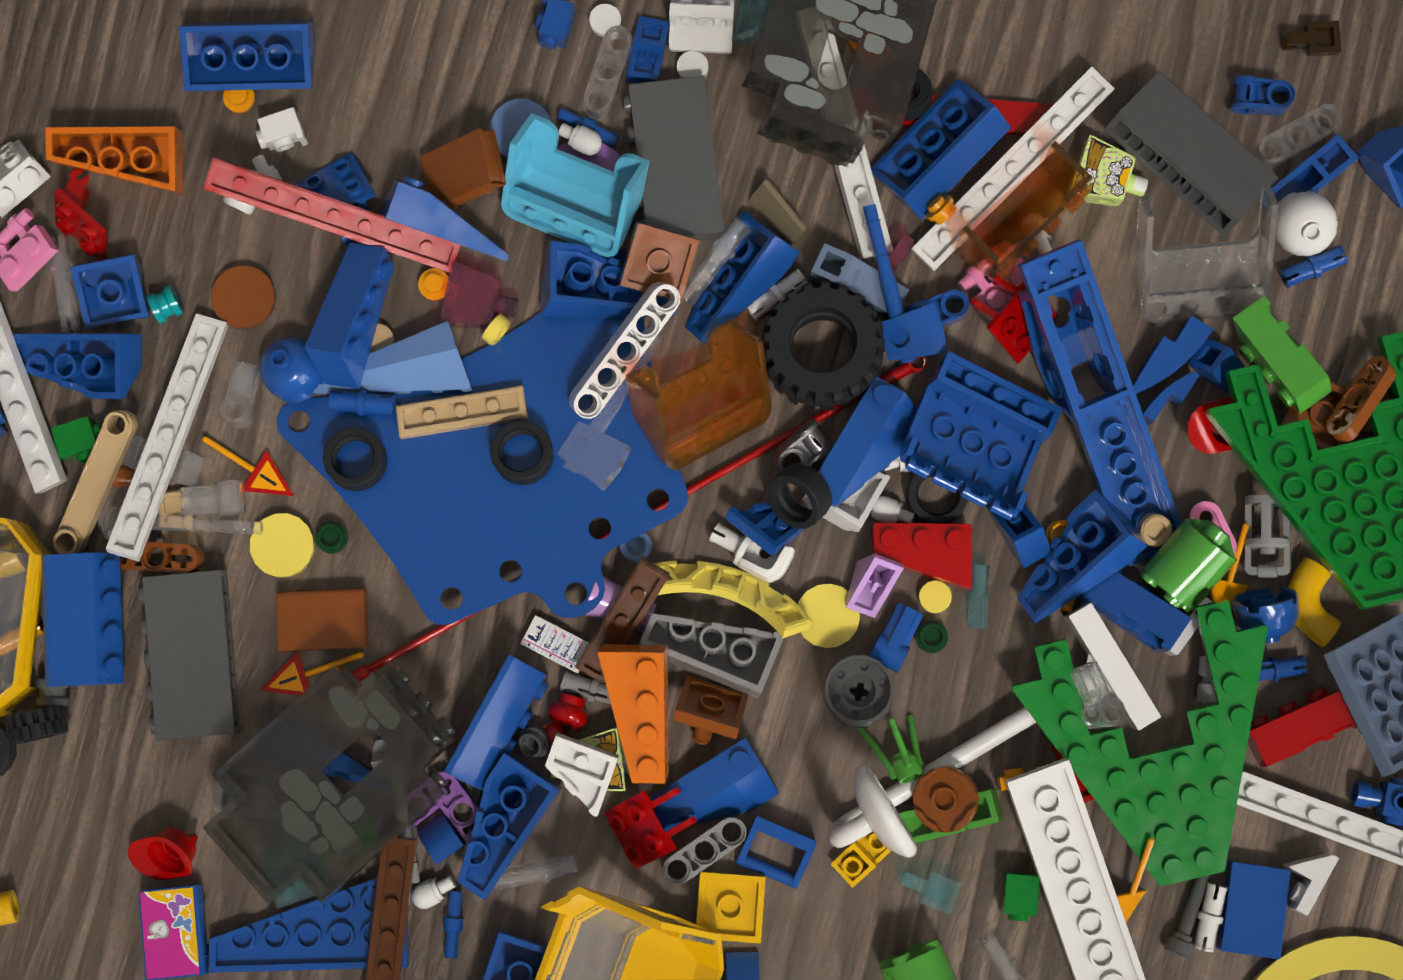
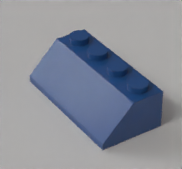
(247, 55)
(940, 148)
(82, 619)
(497, 722)

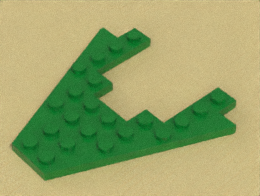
(1173, 794)

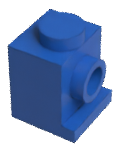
(555, 23)

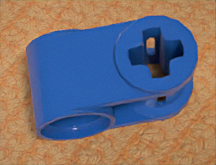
(1254, 96)
(946, 317)

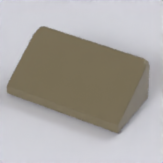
(777, 213)

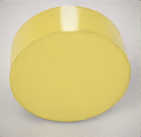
(496, 329)
(935, 597)

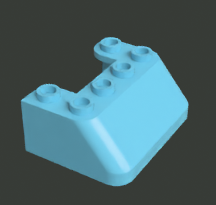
(568, 193)

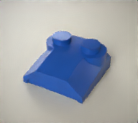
(110, 290)

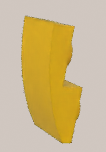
(860, 858)

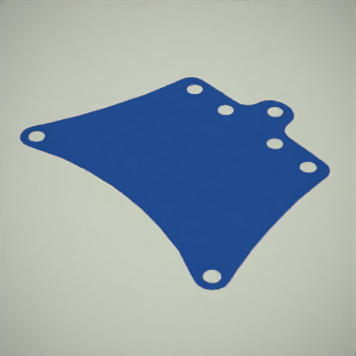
(453, 516)

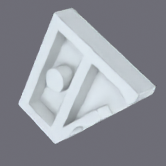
(583, 769)

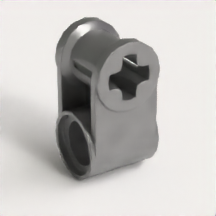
(803, 446)

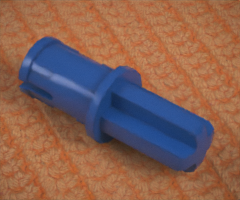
(1282, 668)

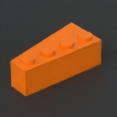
(126, 153)
(639, 699)

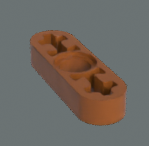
(1342, 413)
(168, 563)

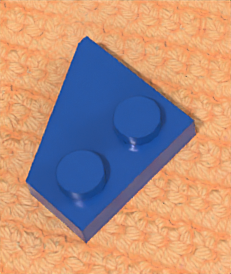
(763, 527)

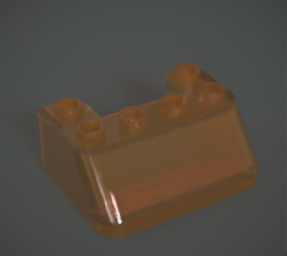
(1025, 215)
(705, 403)

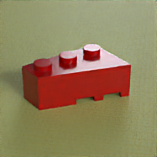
(928, 549)
(1299, 726)

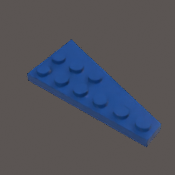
(305, 937)

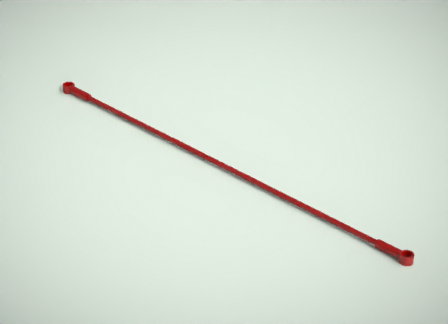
(891, 377)

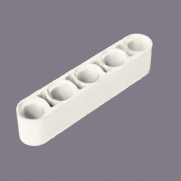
(625, 333)

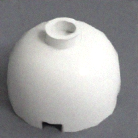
(1305, 223)

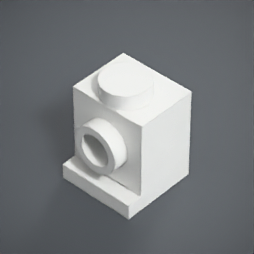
(281, 130)

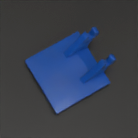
(341, 181)

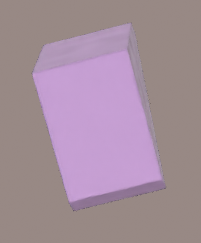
(872, 583)

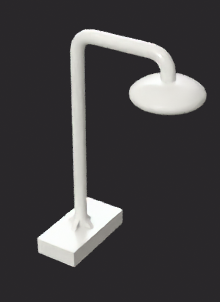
(877, 806)

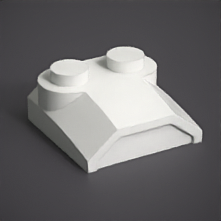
(854, 511)

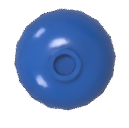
(289, 370)
(1261, 606)

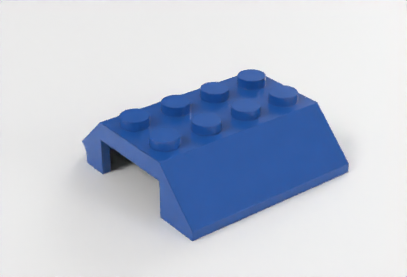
(977, 435)

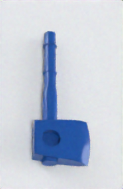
(909, 333)

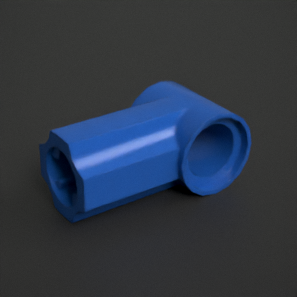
(893, 643)

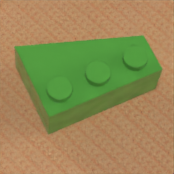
(1280, 357)

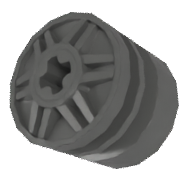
(845, 677)

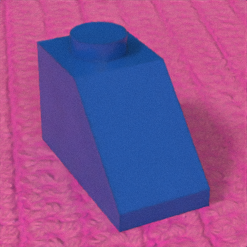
(1023, 536)

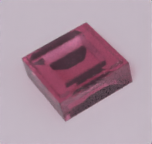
(900, 251)

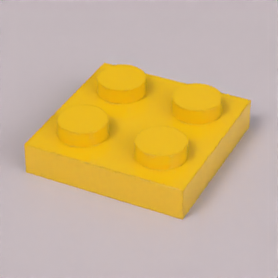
(731, 905)

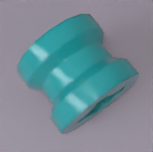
(165, 304)

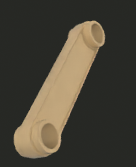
(95, 482)

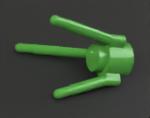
(905, 766)

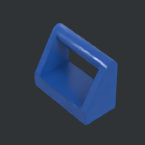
(781, 833)

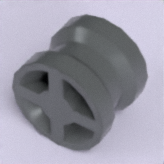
(51, 695)

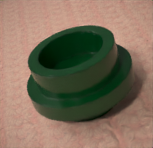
(331, 537)
(931, 636)

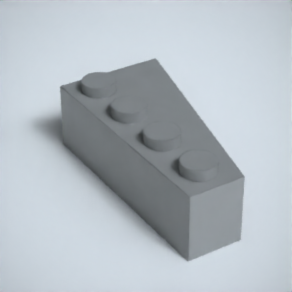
(716, 651)

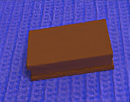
(464, 168)
(322, 619)

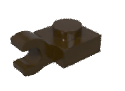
(1318, 38)

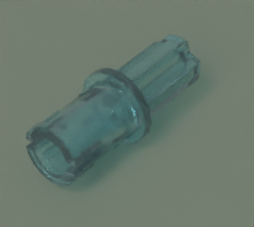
(979, 597)

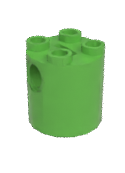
(1190, 563)
(921, 962)

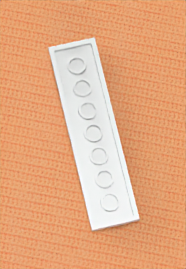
(1073, 874)

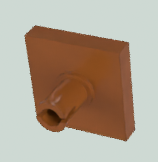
(658, 257)
(710, 709)

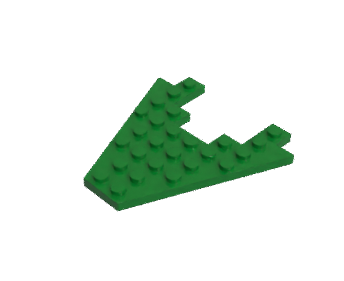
(1336, 497)

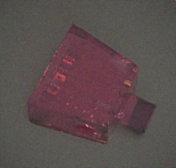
(474, 299)

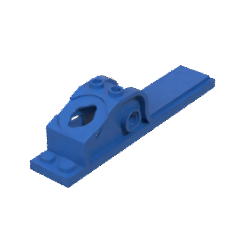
(1110, 424)

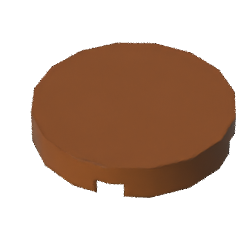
(243, 297)
(945, 799)

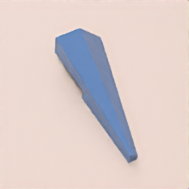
(413, 364)

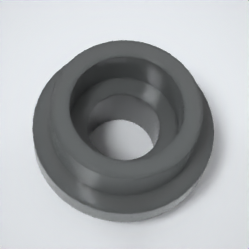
(530, 747)

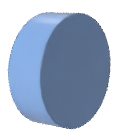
(636, 548)

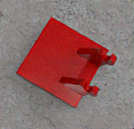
(74, 221)
(1010, 325)
(641, 830)

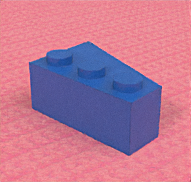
(1137, 611)

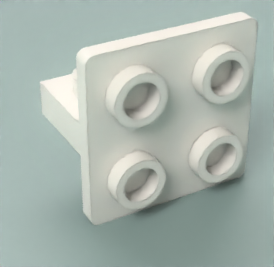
(701, 26)
(18, 175)

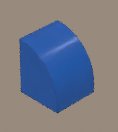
(1213, 362)
(440, 838)

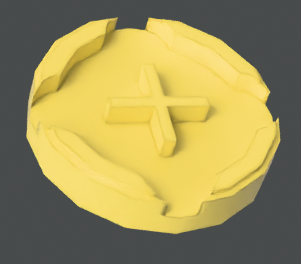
(284, 545)
(832, 621)

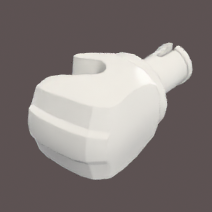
(748, 555)

